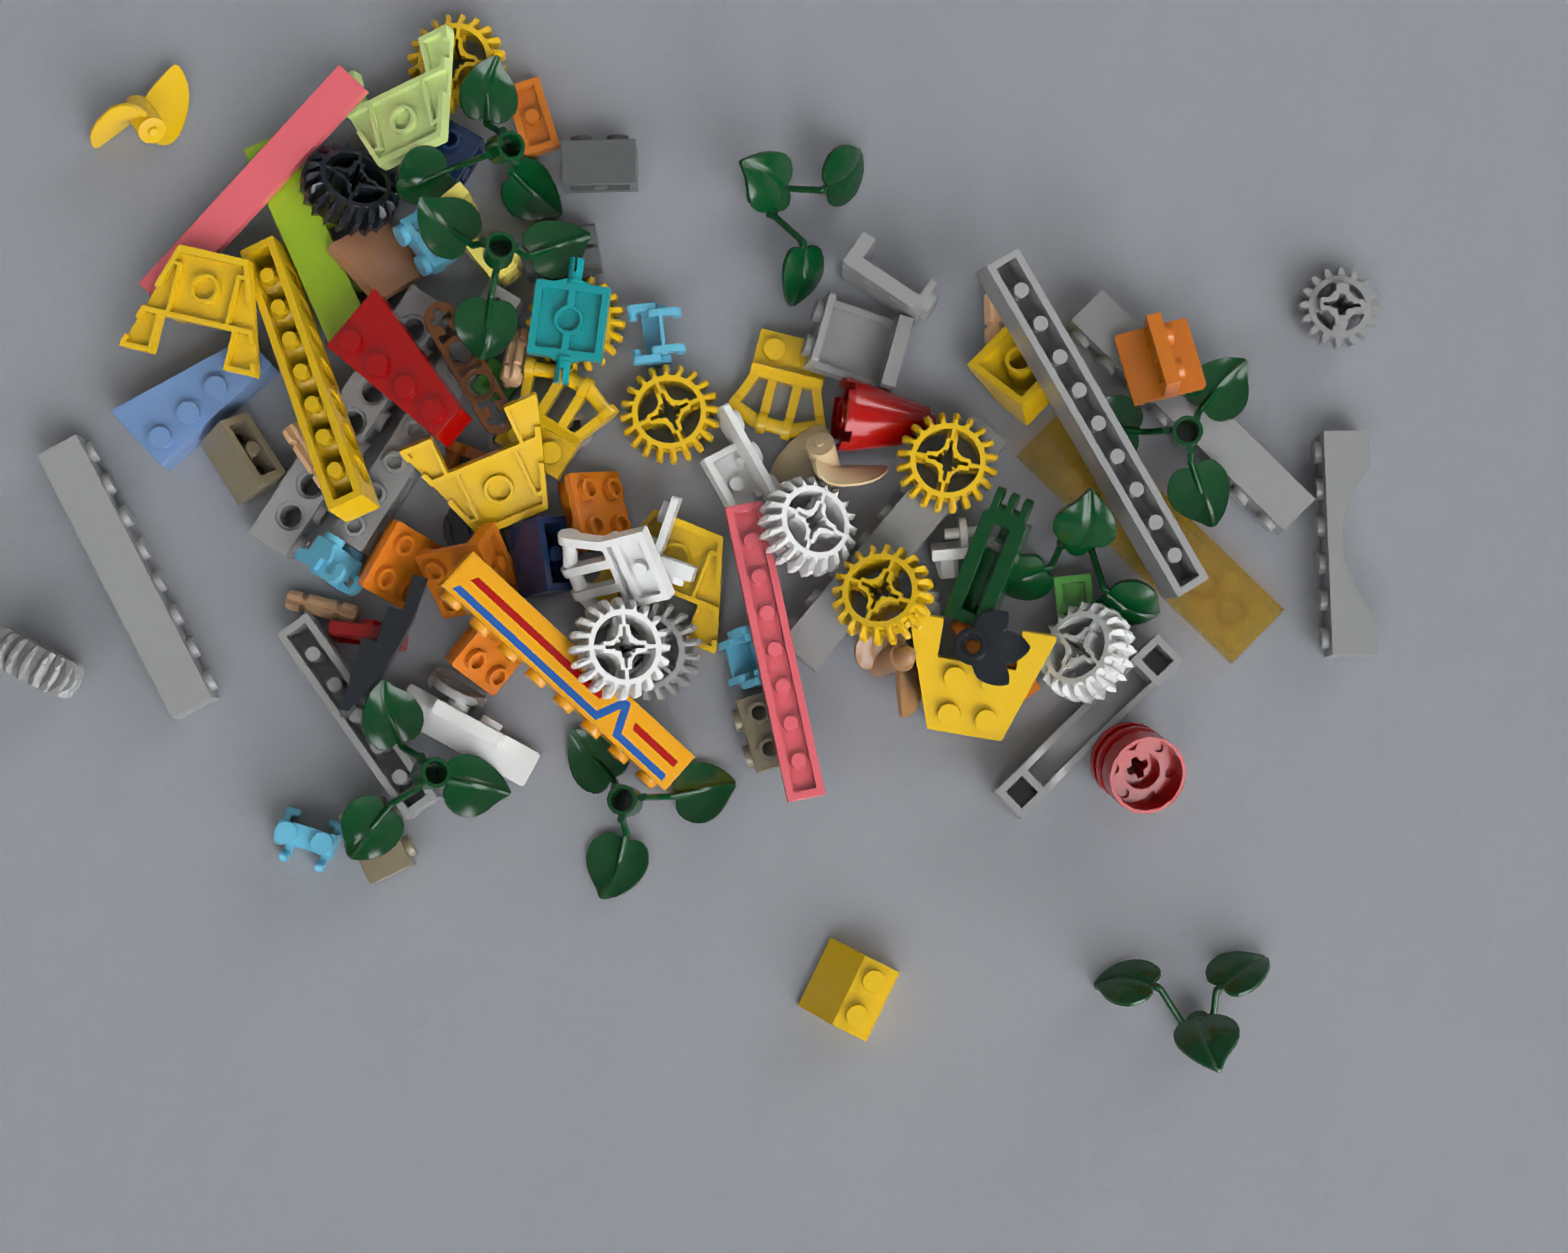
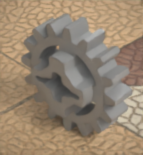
(1339, 292)

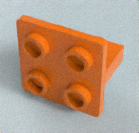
(1159, 360)
(594, 503)
(393, 562)
(481, 661)

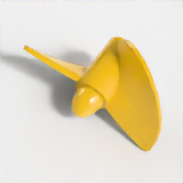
(155, 117)

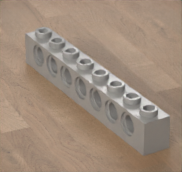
(391, 473)
(291, 493)

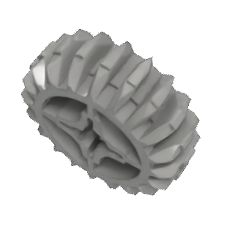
(39, 663)
(676, 672)

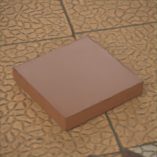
(376, 261)

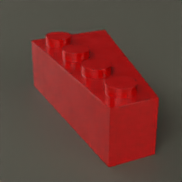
(393, 362)

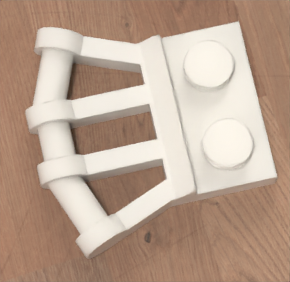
(632, 561)

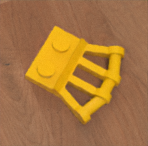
(780, 362)
(558, 441)

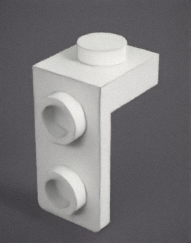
(677, 570)

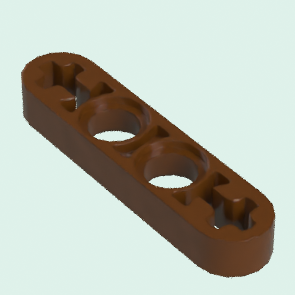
(466, 370)

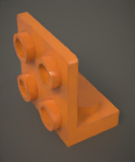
(485, 543)

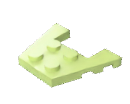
(412, 111)

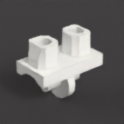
(947, 553)

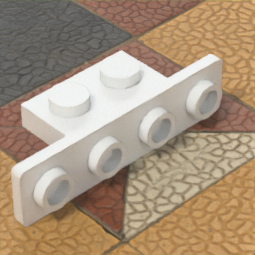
(737, 469)
(460, 731)

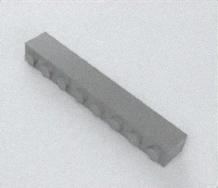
(1252, 472)
(900, 526)
(129, 577)

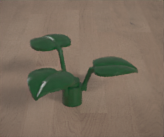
(491, 96)
(768, 191)
(453, 223)
(1203, 488)
(1079, 530)
(470, 781)
(615, 860)
(1203, 1036)

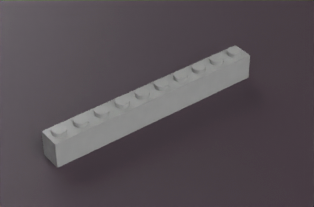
(1091, 425)

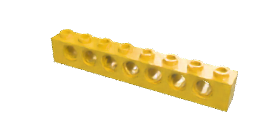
(310, 382)

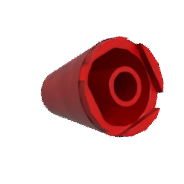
(873, 417)

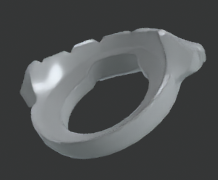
(457, 687)

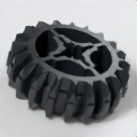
(348, 189)

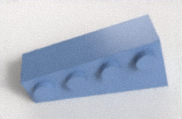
(186, 407)

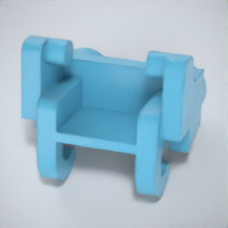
(425, 261)
(654, 334)
(333, 562)
(741, 658)
(307, 838)

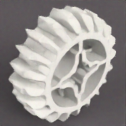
(794, 530)
(1107, 641)
(619, 663)

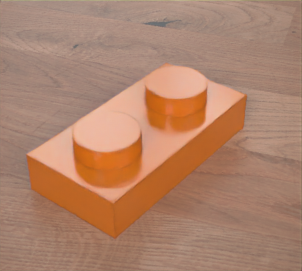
(534, 119)

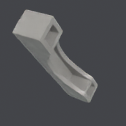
(1348, 621)
(1078, 734)

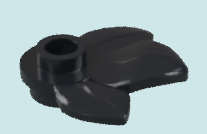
(997, 647)

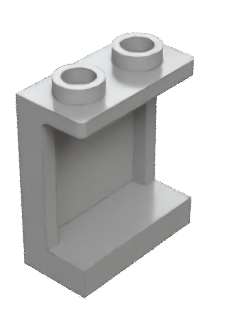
(883, 287)
(855, 343)

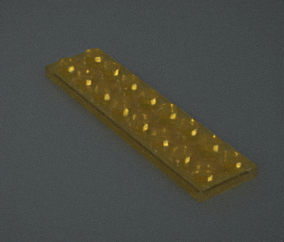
(1224, 609)

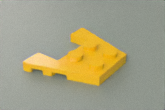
(208, 292)
(497, 485)
(699, 548)
(960, 701)

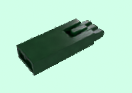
(984, 570)

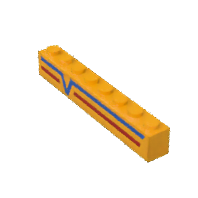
(544, 651)

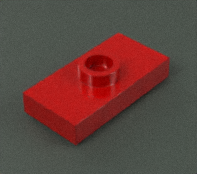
(352, 632)

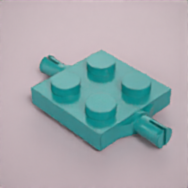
(569, 321)

